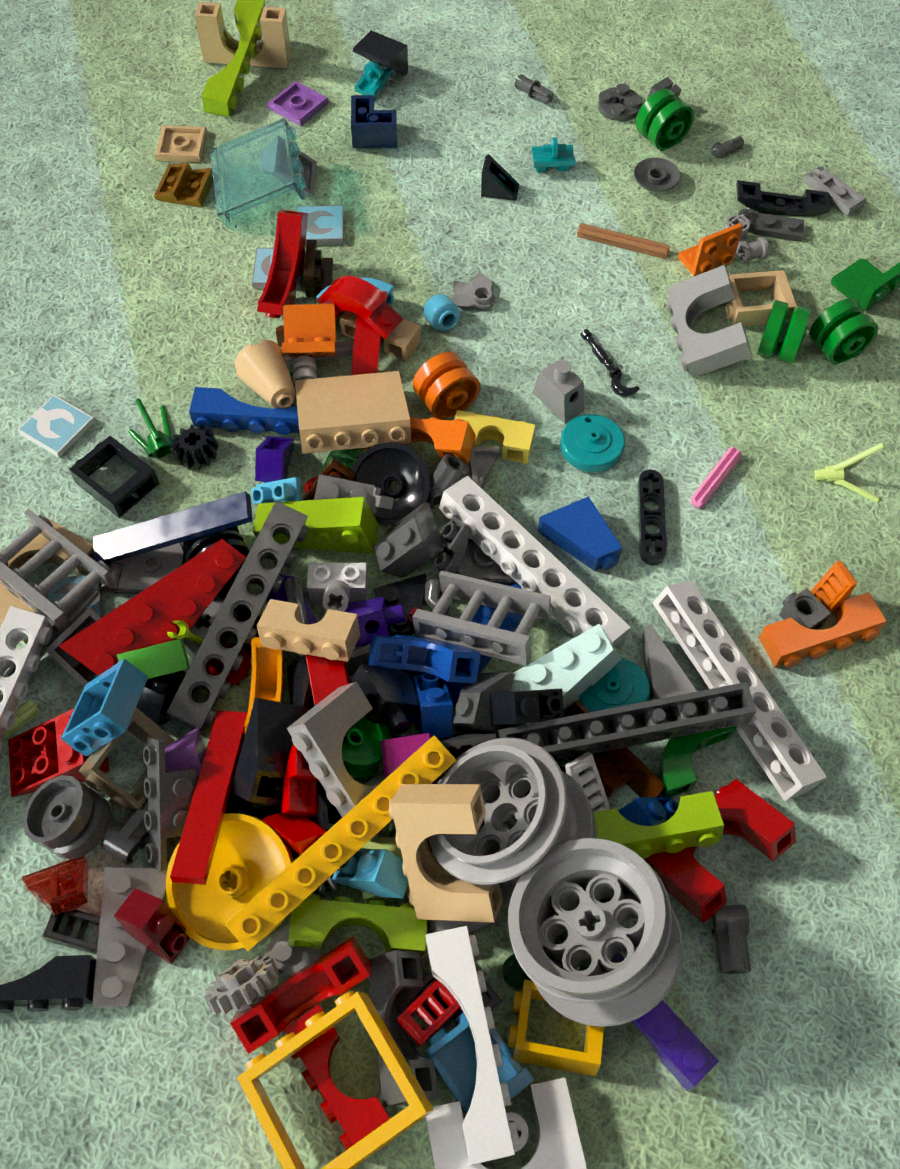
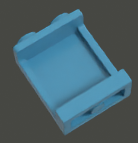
(457, 1063)

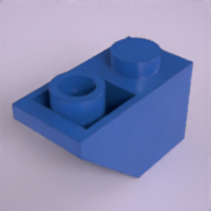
(435, 705)
(649, 810)

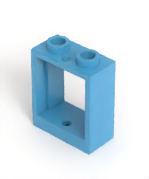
(105, 708)

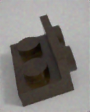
(317, 270)

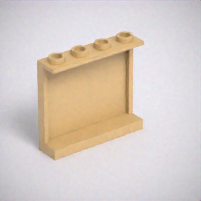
(352, 412)

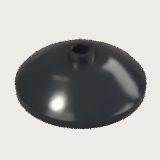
(391, 463)

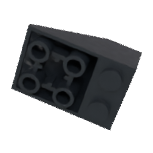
(266, 751)

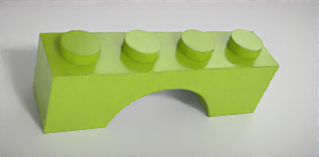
(693, 824)
(317, 919)

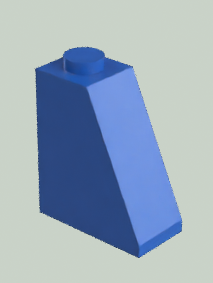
(582, 534)

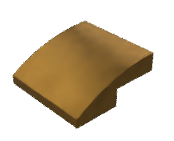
(177, 180)

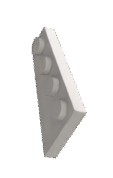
(117, 951)

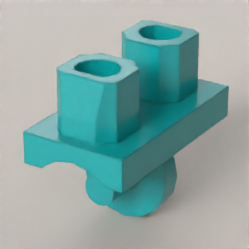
(373, 79)
(553, 156)

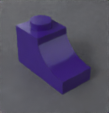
(273, 459)

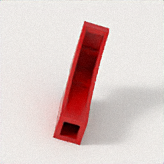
(286, 263)

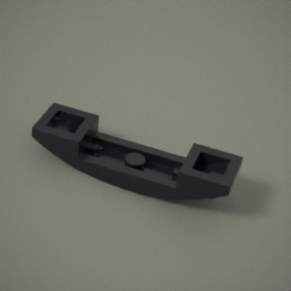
(808, 205)

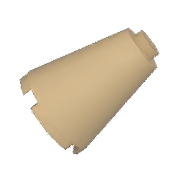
(266, 373)

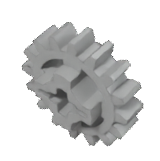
(241, 985)

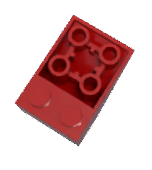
(42, 755)

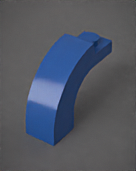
(425, 655)

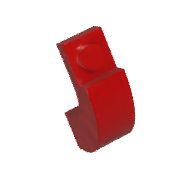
(363, 299)

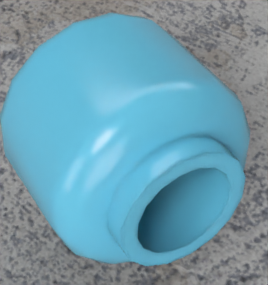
(441, 312)

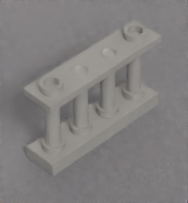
(36, 595)
(487, 638)

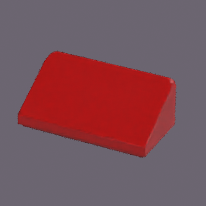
(325, 676)
(295, 830)

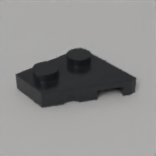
(405, 592)

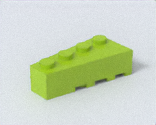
(333, 524)

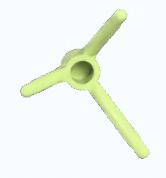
(836, 472)

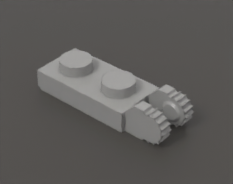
(840, 193)

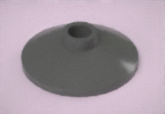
(657, 174)

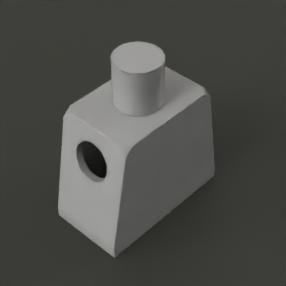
(560, 390)

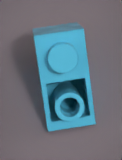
(374, 872)

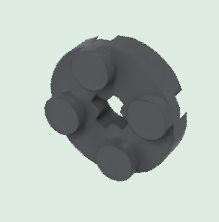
(609, 103)

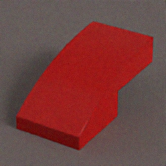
(299, 786)

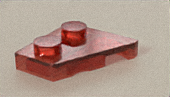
(61, 885)

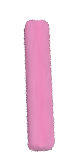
(716, 478)

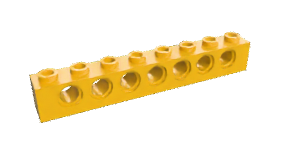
(334, 847)

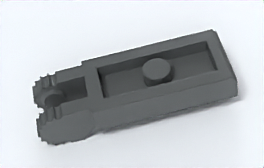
(774, 225)

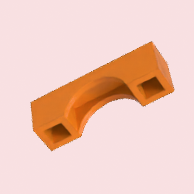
(447, 436)
(789, 641)

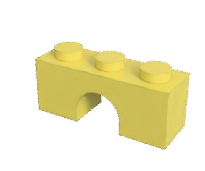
(513, 435)

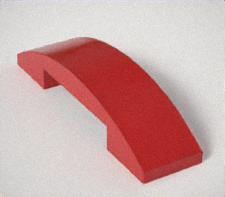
(365, 348)

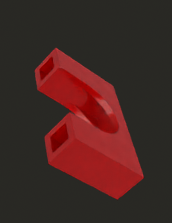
(743, 816)

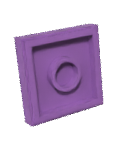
(298, 103)

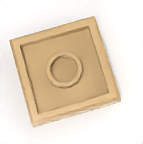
(181, 144)

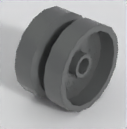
(66, 817)

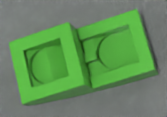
(159, 658)

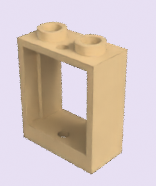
(758, 314)

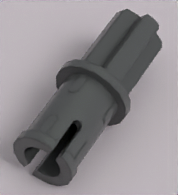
(534, 89)

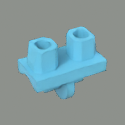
(281, 491)

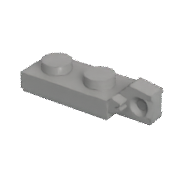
(333, 487)

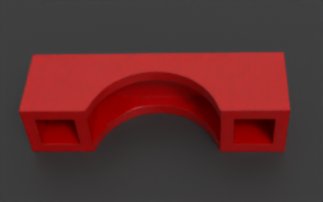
(283, 1003)
(355, 1116)

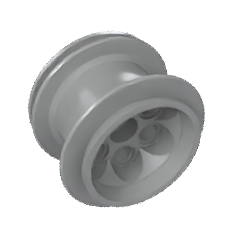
(513, 824)
(564, 898)

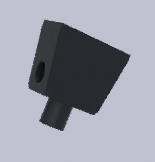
(389, 694)

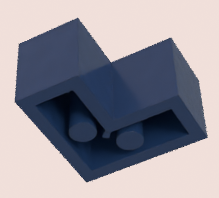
(372, 127)

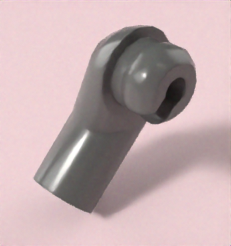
(432, 592)

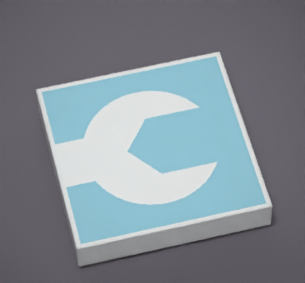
(56, 426)

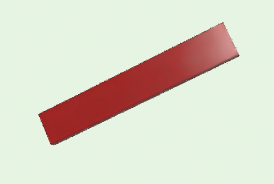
(209, 799)

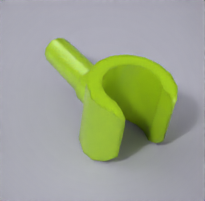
(185, 633)

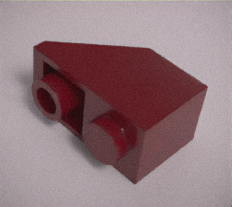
(153, 924)

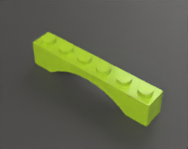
(222, 89)

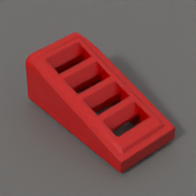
(427, 997)

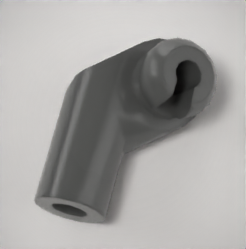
(727, 147)

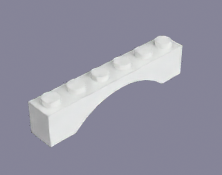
(486, 1124)

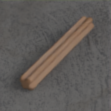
(623, 241)

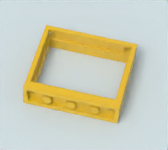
(418, 1107)

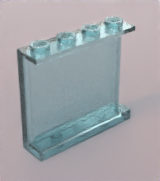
(256, 169)

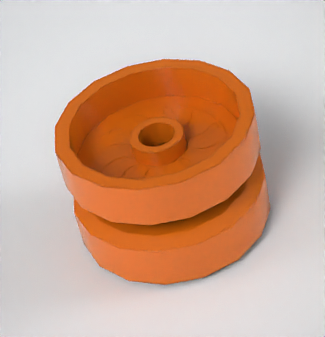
(446, 385)

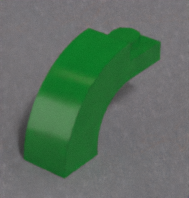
(676, 761)

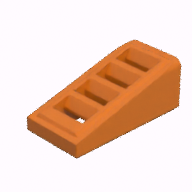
(830, 590)

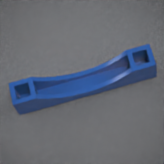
(219, 410)

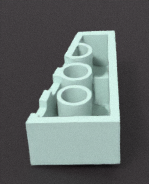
(570, 666)

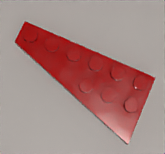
(150, 614)

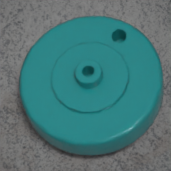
(592, 443)
(618, 687)

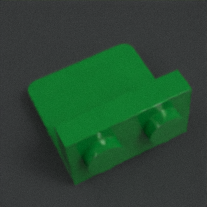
(867, 283)

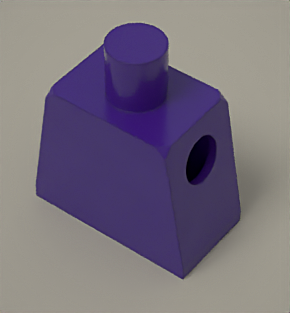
(375, 617)

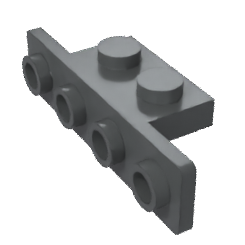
(168, 801)

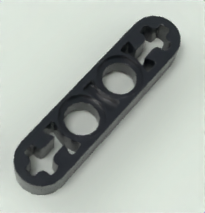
(653, 517)

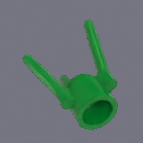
(158, 443)

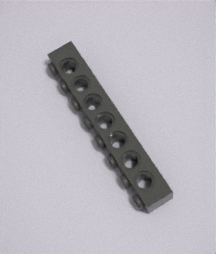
(279, 521)
(640, 722)

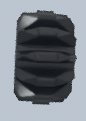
(194, 446)

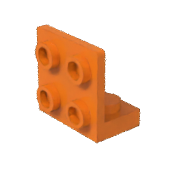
(712, 250)
(309, 330)

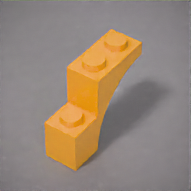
(266, 675)

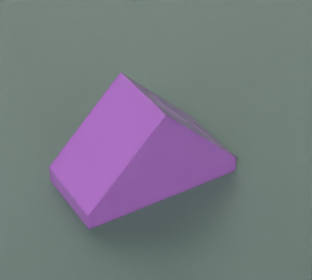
(186, 752)

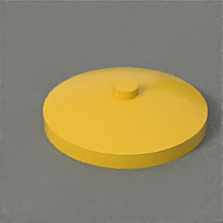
(243, 864)

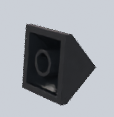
(384, 51)

